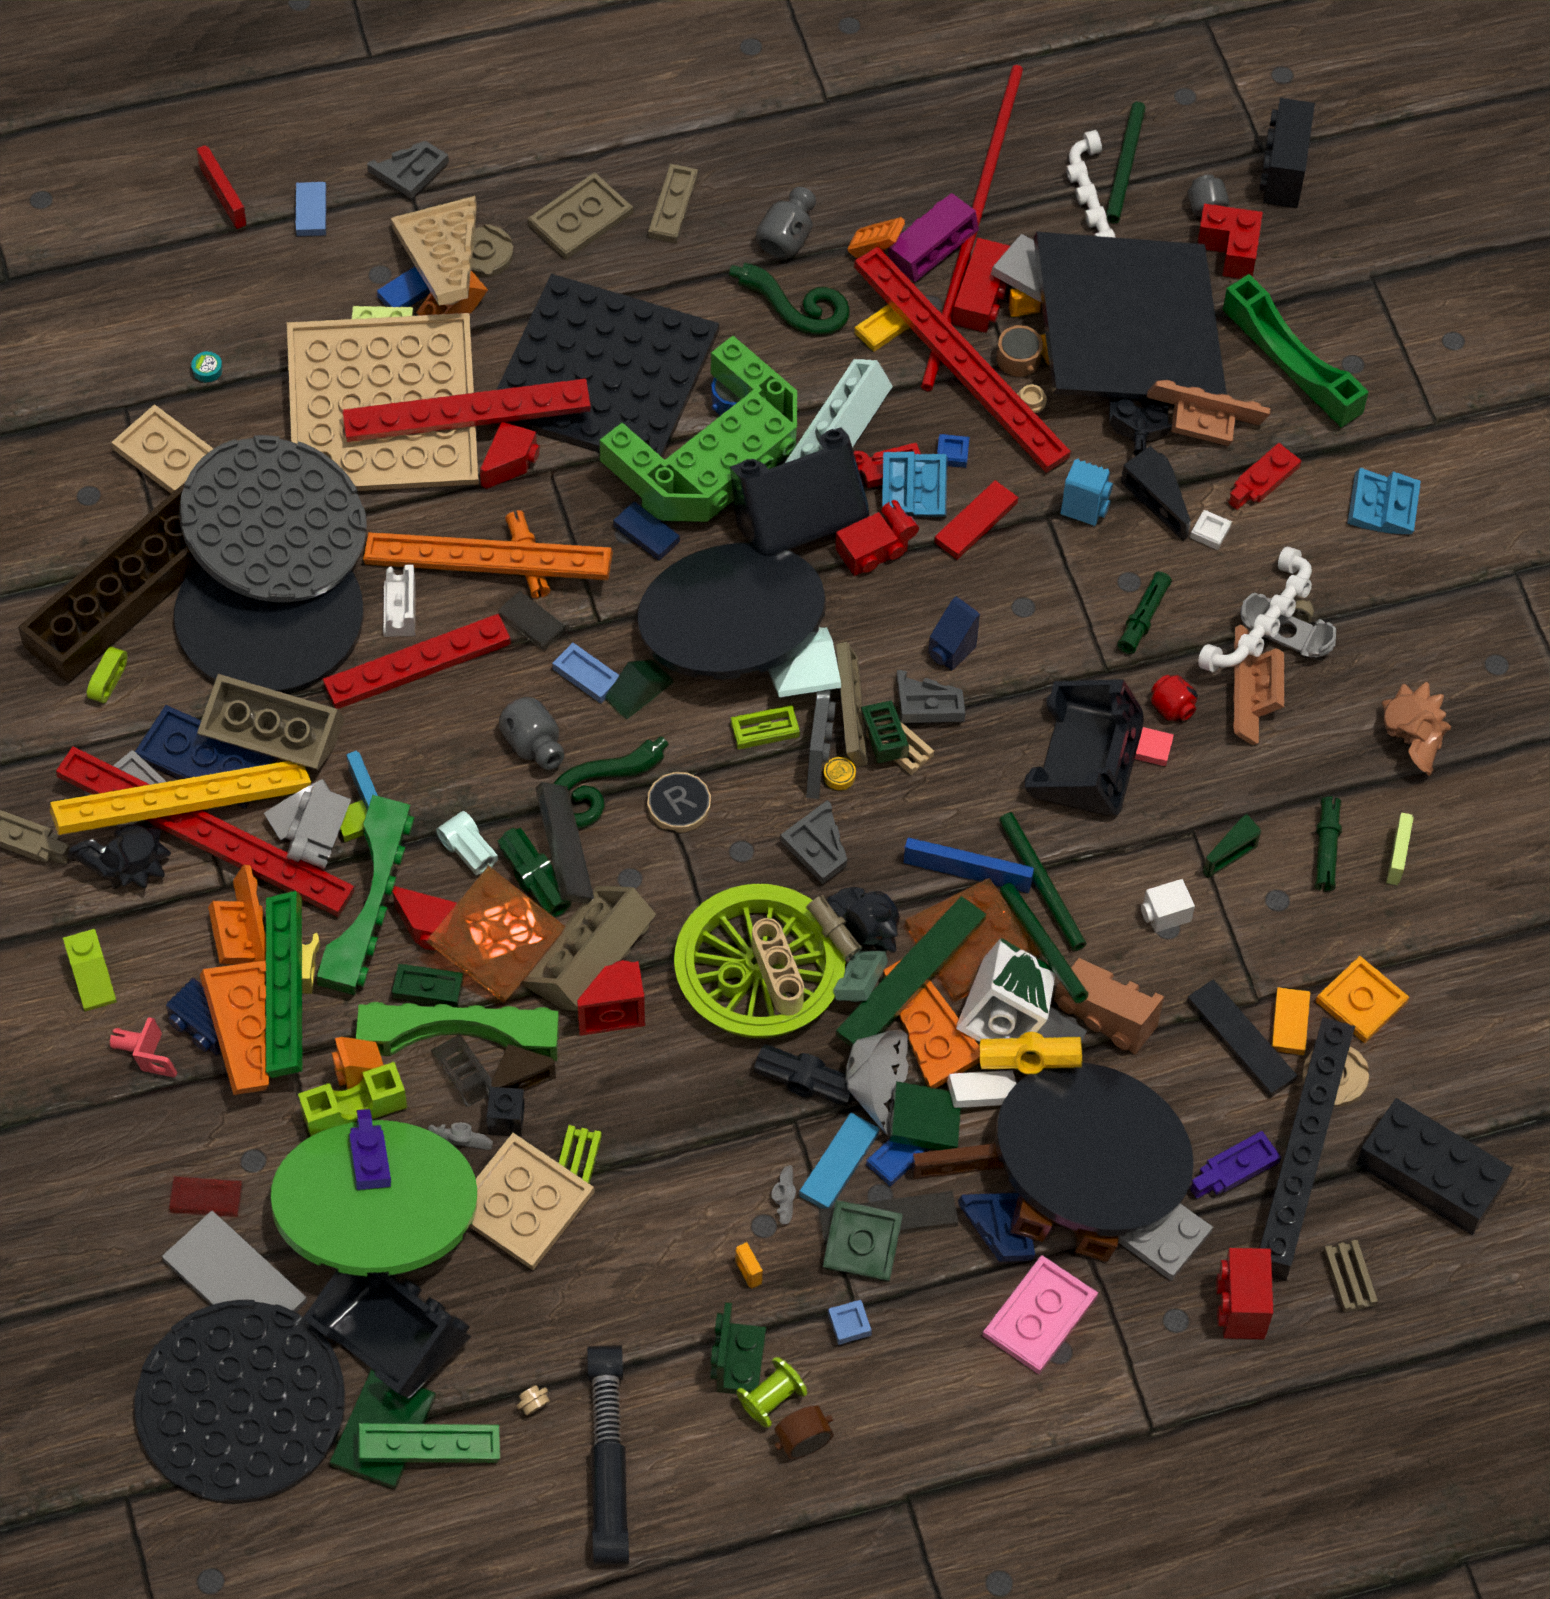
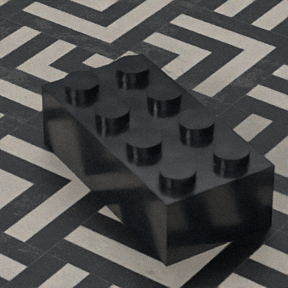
(1434, 1166)

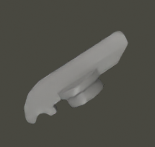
(462, 1135)
(784, 1193)

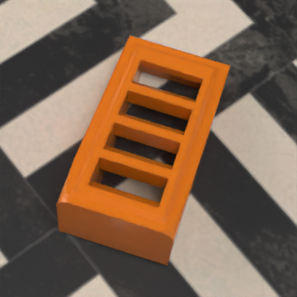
(880, 234)

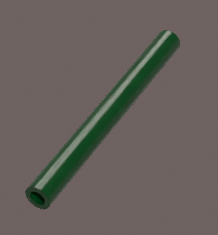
(1125, 162)
(1043, 882)
(1044, 943)

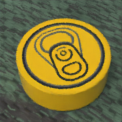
(839, 773)

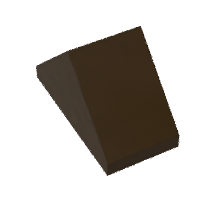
(523, 1069)

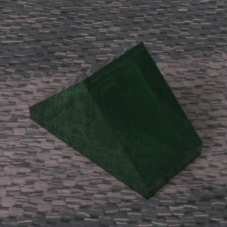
(637, 686)

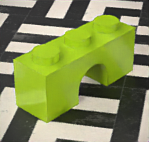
(378, 1091)

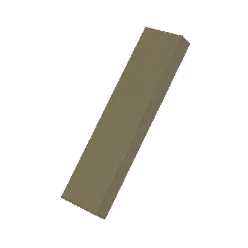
(851, 704)

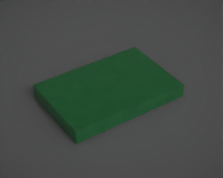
(379, 1406)

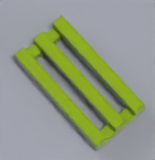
(767, 731)
(583, 1135)

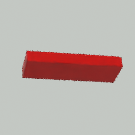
(221, 186)
(976, 519)

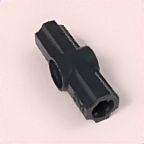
(803, 1075)

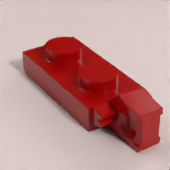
(1264, 476)

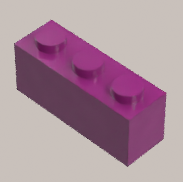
(933, 237)

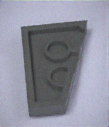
(819, 749)

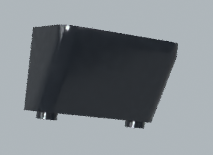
(801, 497)
(1090, 746)

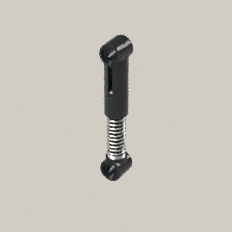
(608, 1458)

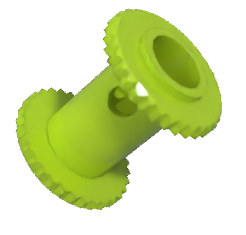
(771, 1392)

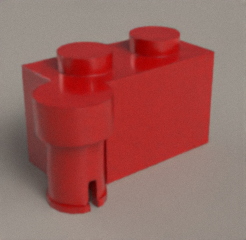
(876, 538)

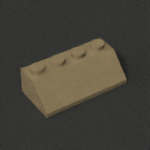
(270, 722)
(591, 940)

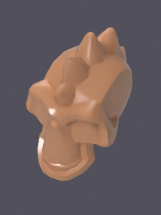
(1419, 721)

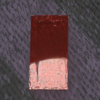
(206, 1195)

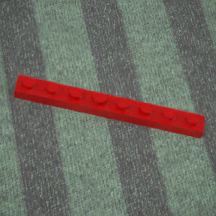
(466, 410)

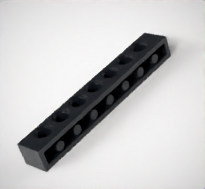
(1305, 1144)

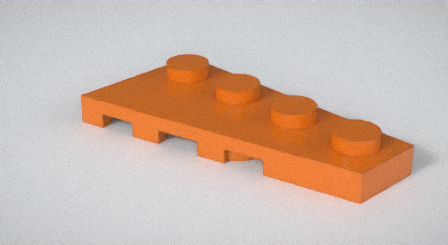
(238, 1013)
(934, 1036)

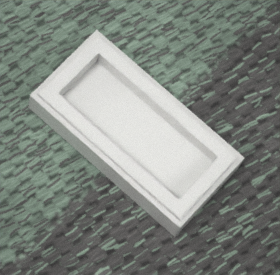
(980, 1088)

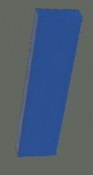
(967, 864)

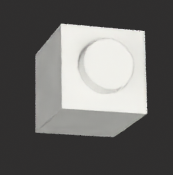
(1168, 906)

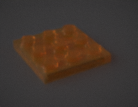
(1000, 922)
(496, 934)

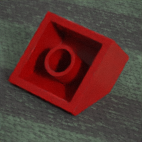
(613, 1000)

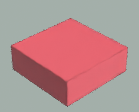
(1154, 746)

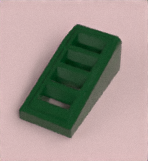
(888, 751)
(1237, 843)

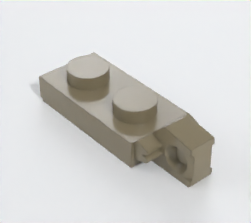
(31, 839)

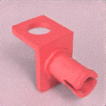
(143, 1048)

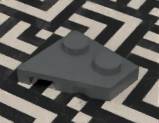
(410, 168)
(928, 701)
(817, 843)

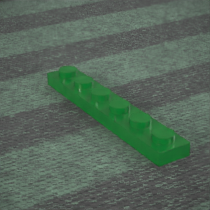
(284, 984)

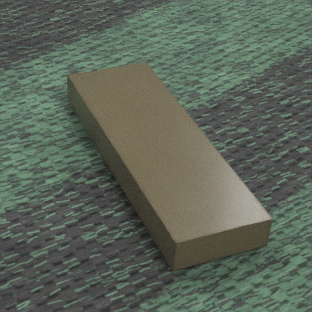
(673, 203)

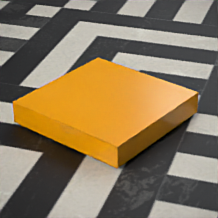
(1362, 999)

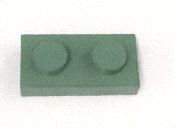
(861, 976)

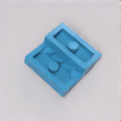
(916, 482)
(1384, 502)

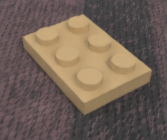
(161, 448)

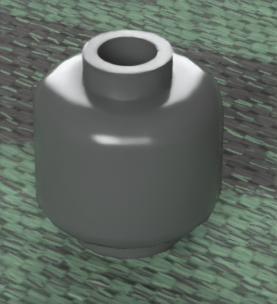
(1209, 191)

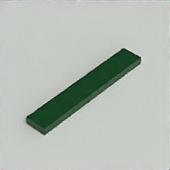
(913, 972)

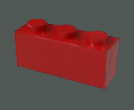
(980, 290)

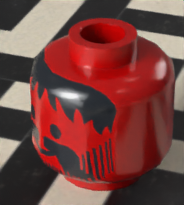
(1174, 698)

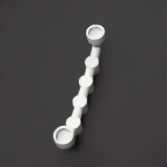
(1086, 192)
(1251, 644)

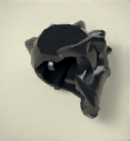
(126, 858)
(869, 916)

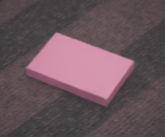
(1040, 1314)

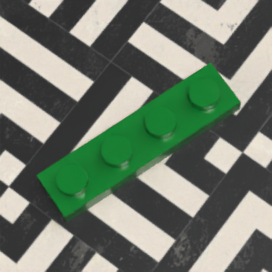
(428, 1443)

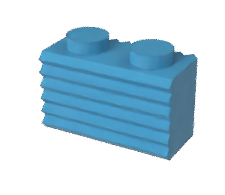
(1086, 492)

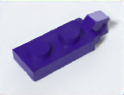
(369, 1153)
(1235, 1165)

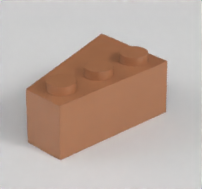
(1112, 1007)

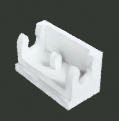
(399, 603)

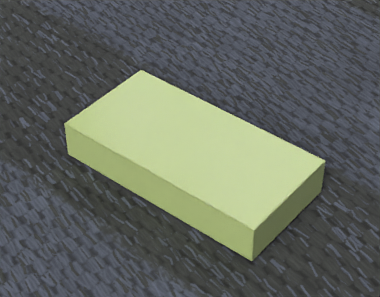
(1400, 849)

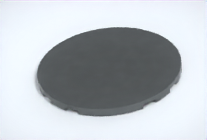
(272, 519)

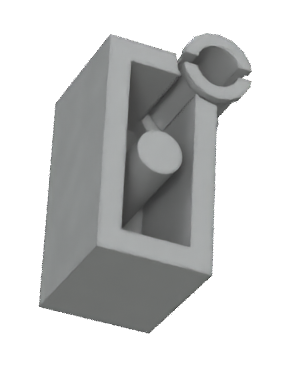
(317, 827)

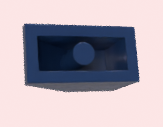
(954, 634)

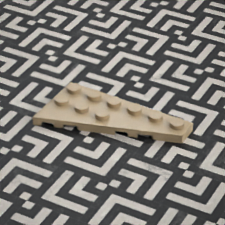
(441, 246)

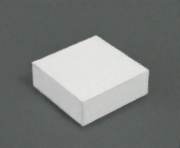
(1210, 529)

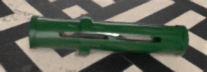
(1139, 622)
(1328, 832)

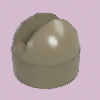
(1306, 607)

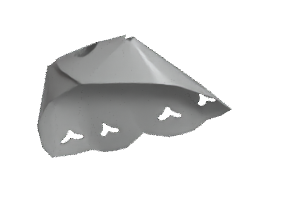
(871, 1075)

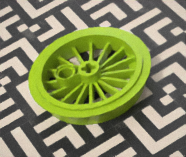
(791, 910)

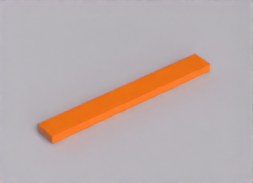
(488, 556)

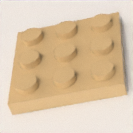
(526, 1201)

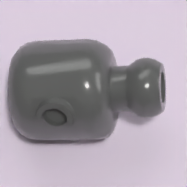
(787, 224)
(532, 732)

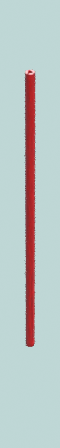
(978, 206)

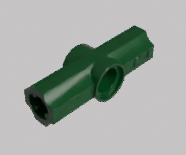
(533, 871)

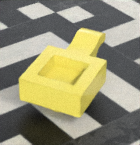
(308, 964)

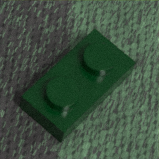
(427, 985)

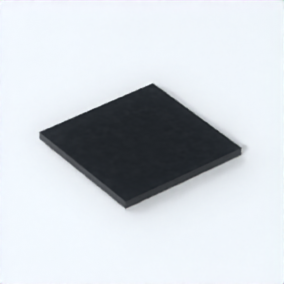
(1127, 315)

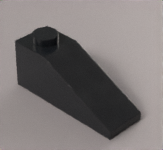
(1155, 485)

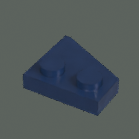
(993, 1220)

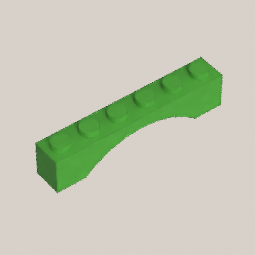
(406, 1024)

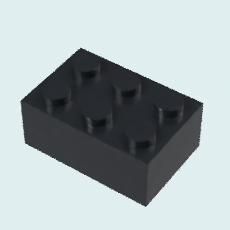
(1289, 152)

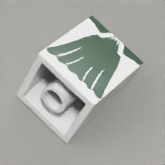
(1007, 995)

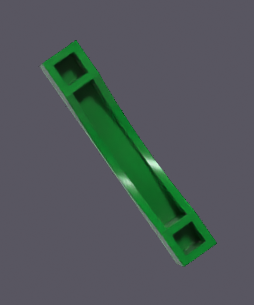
(1258, 317)
(345, 957)

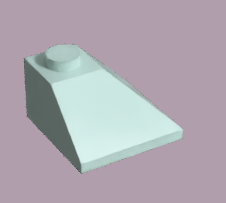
(810, 669)

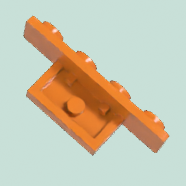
(239, 924)

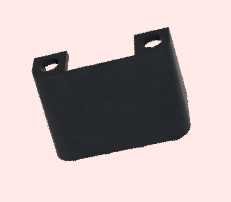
(388, 1327)

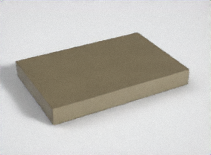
(580, 216)

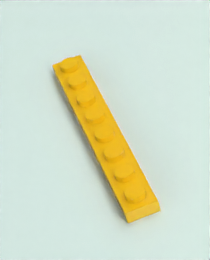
(178, 796)

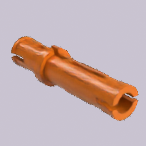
(521, 533)

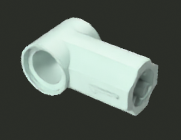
(463, 837)

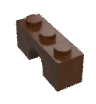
(1034, 1225)

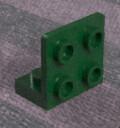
(736, 1354)

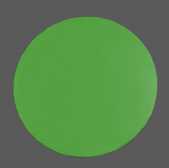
(374, 1228)

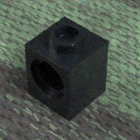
(505, 1111)

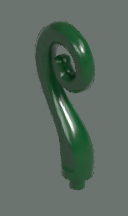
(765, 284)
(633, 764)

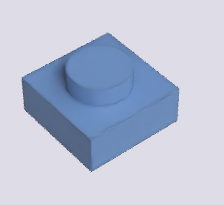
(849, 1322)

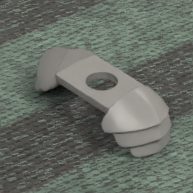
(1309, 639)

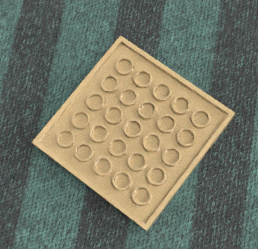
(381, 363)

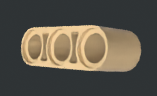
(777, 980)

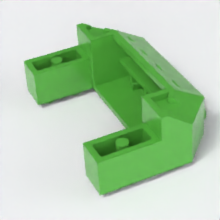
(697, 477)

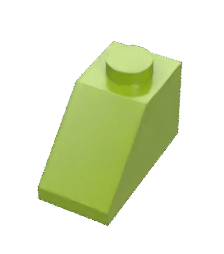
(89, 970)

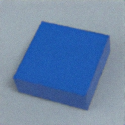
(955, 448)

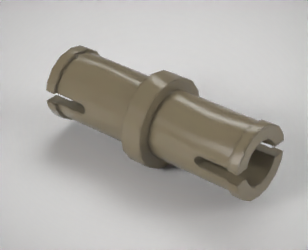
(834, 927)

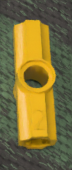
(1050, 1053)

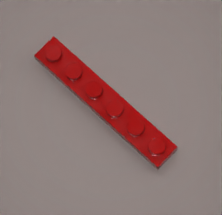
(416, 661)

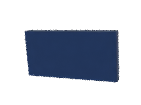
(182, 753)

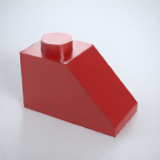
(509, 455)
(421, 913)

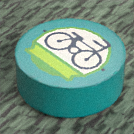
(207, 366)

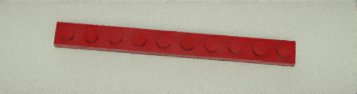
(962, 359)
(217, 837)

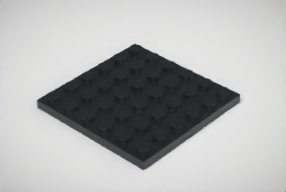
(630, 351)

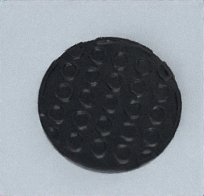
(731, 611)
(266, 641)
(1094, 1149)
(240, 1401)

